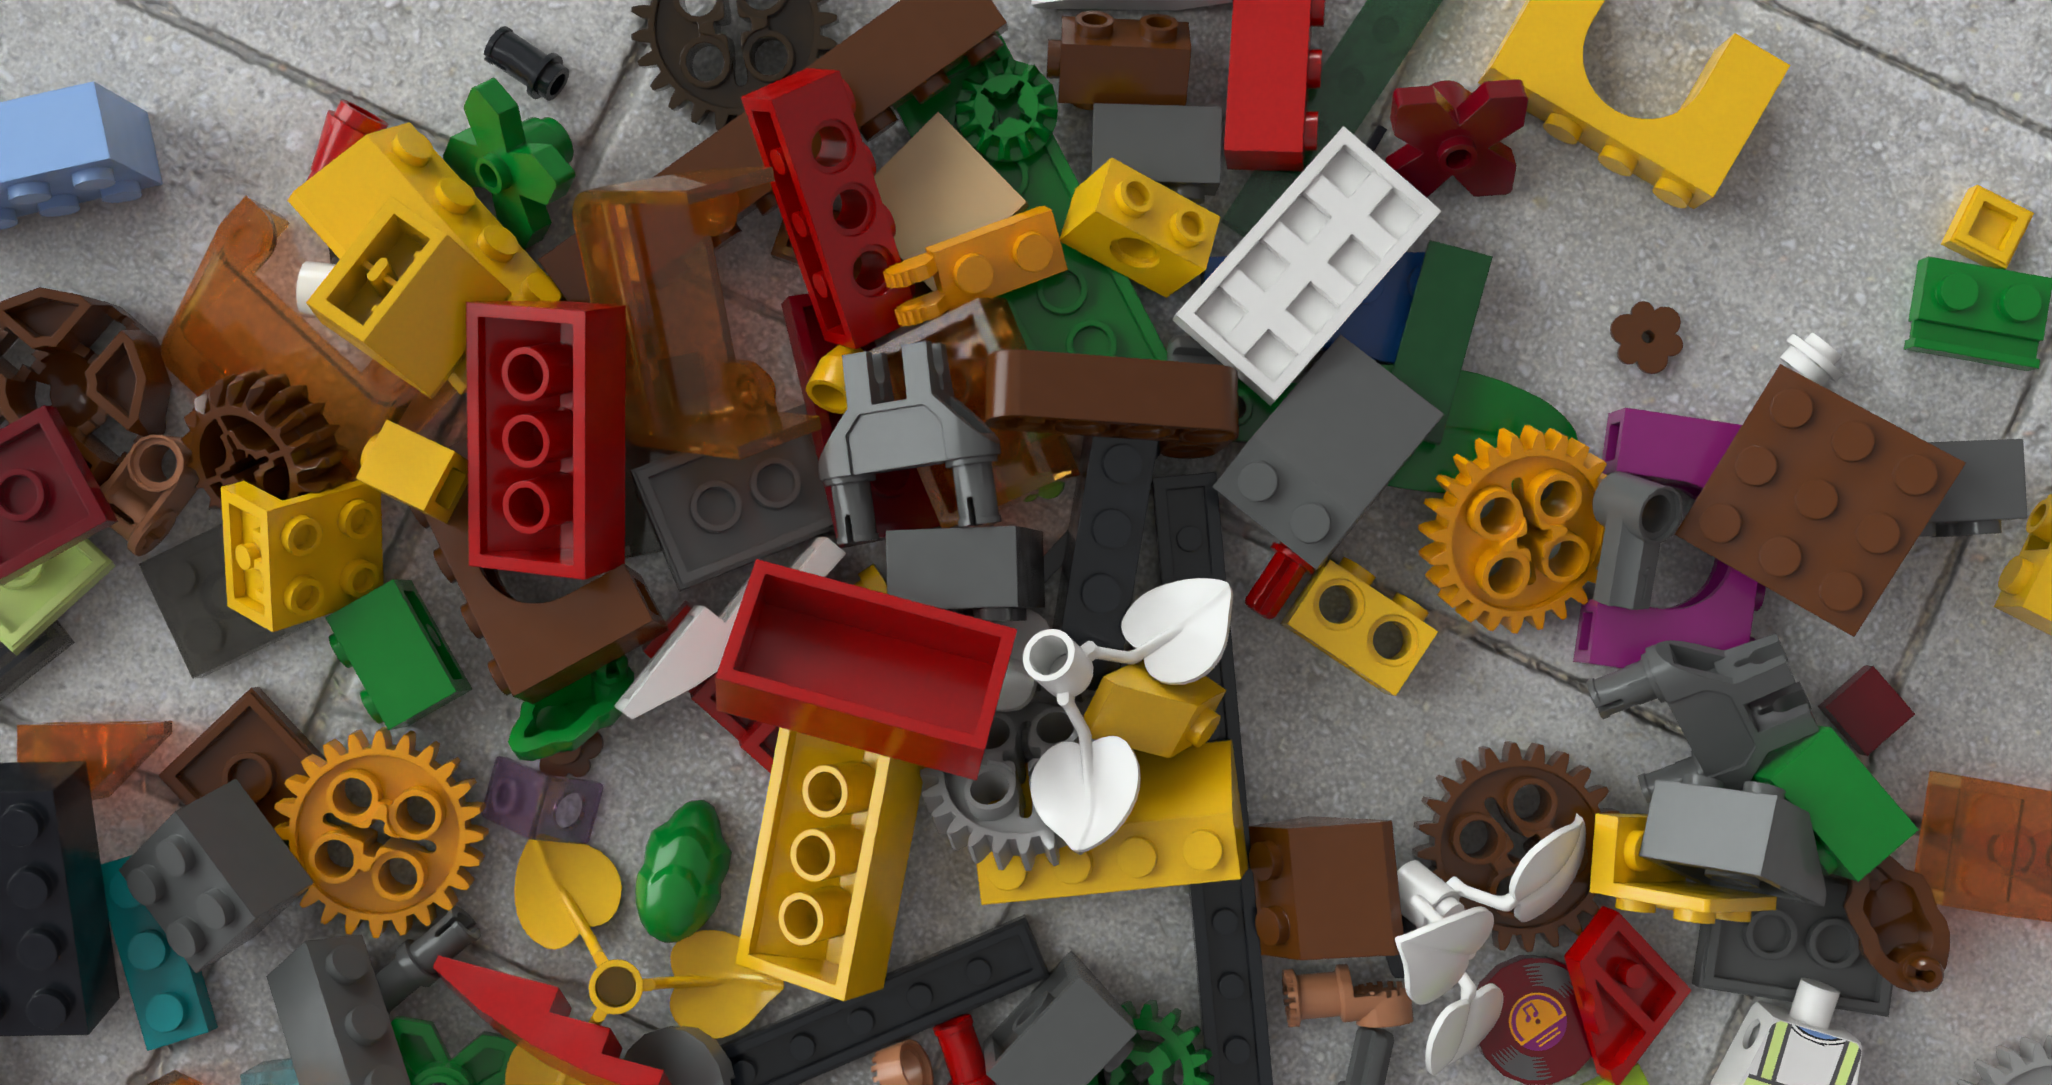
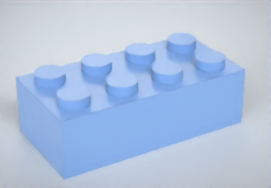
(72, 150)

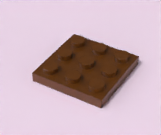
(1819, 499)

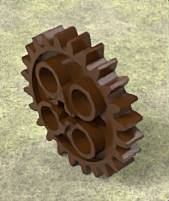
(1560, 800)

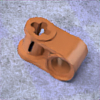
(144, 497)

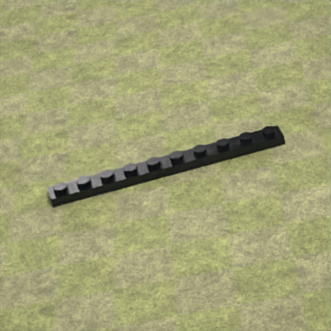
(1221, 911)

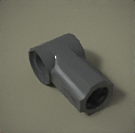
(1636, 522)

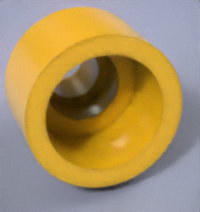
(827, 382)

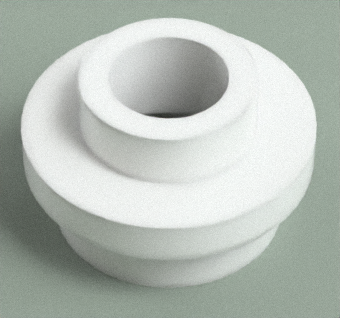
(1812, 358)

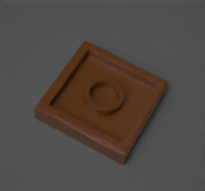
(244, 744)

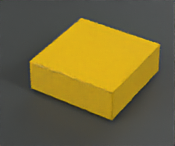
(1987, 228)

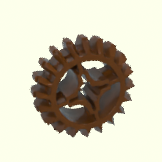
(258, 418)

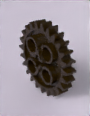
(678, 37)

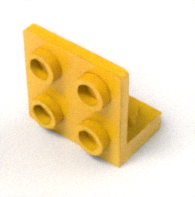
(300, 553)
(1646, 886)

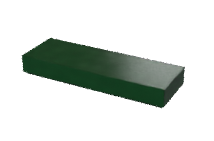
(1441, 325)

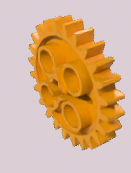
(1516, 530)
(393, 776)

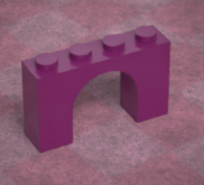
(1720, 615)

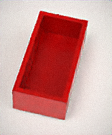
(864, 669)

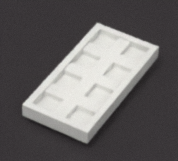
(1306, 265)

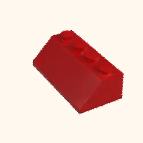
(546, 436)

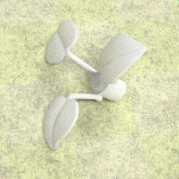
(1091, 786)
(1450, 936)

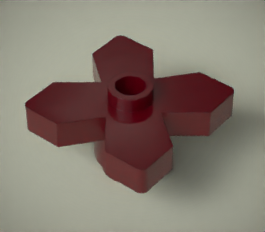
(1458, 135)

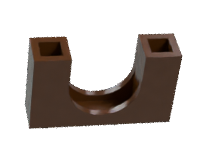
(546, 643)

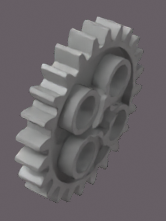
(962, 806)

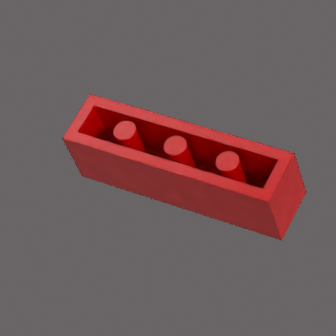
(1270, 84)

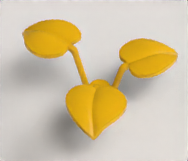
(575, 887)

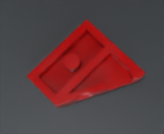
(1621, 992)

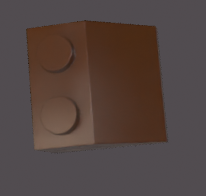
(1326, 888)

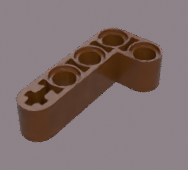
(1172, 402)

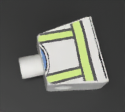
(1793, 1044)

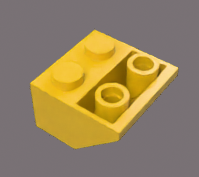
(405, 296)

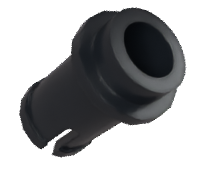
(539, 72)

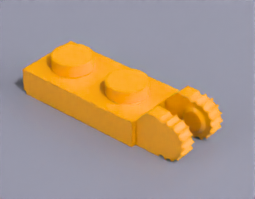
(980, 264)

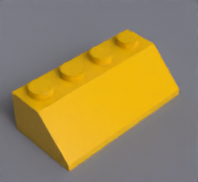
(405, 165)
(1177, 834)
(829, 866)

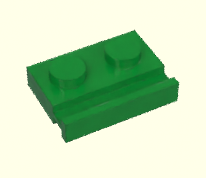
(1978, 313)

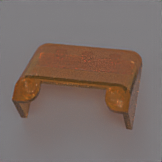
(241, 325)

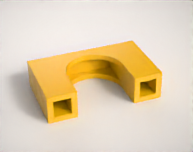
(1677, 153)

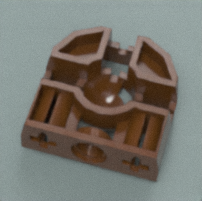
(85, 387)

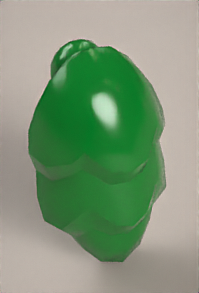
(571, 714)
(682, 873)

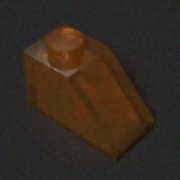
(108, 747)

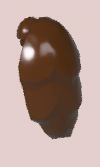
(1899, 926)

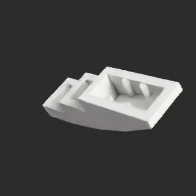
(701, 638)

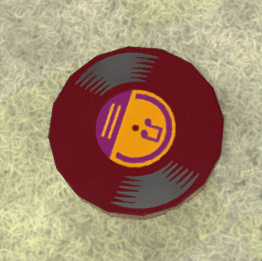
(1540, 1024)

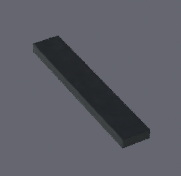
(909, 1003)

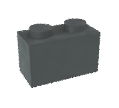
(1162, 142)

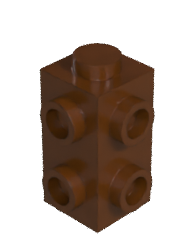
(1120, 60)

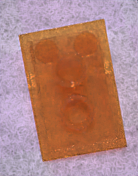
(1987, 846)

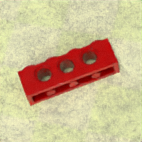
(805, 187)

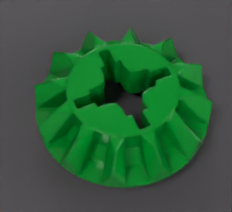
(1013, 138)

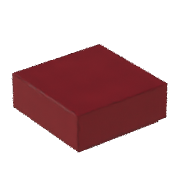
(1866, 710)

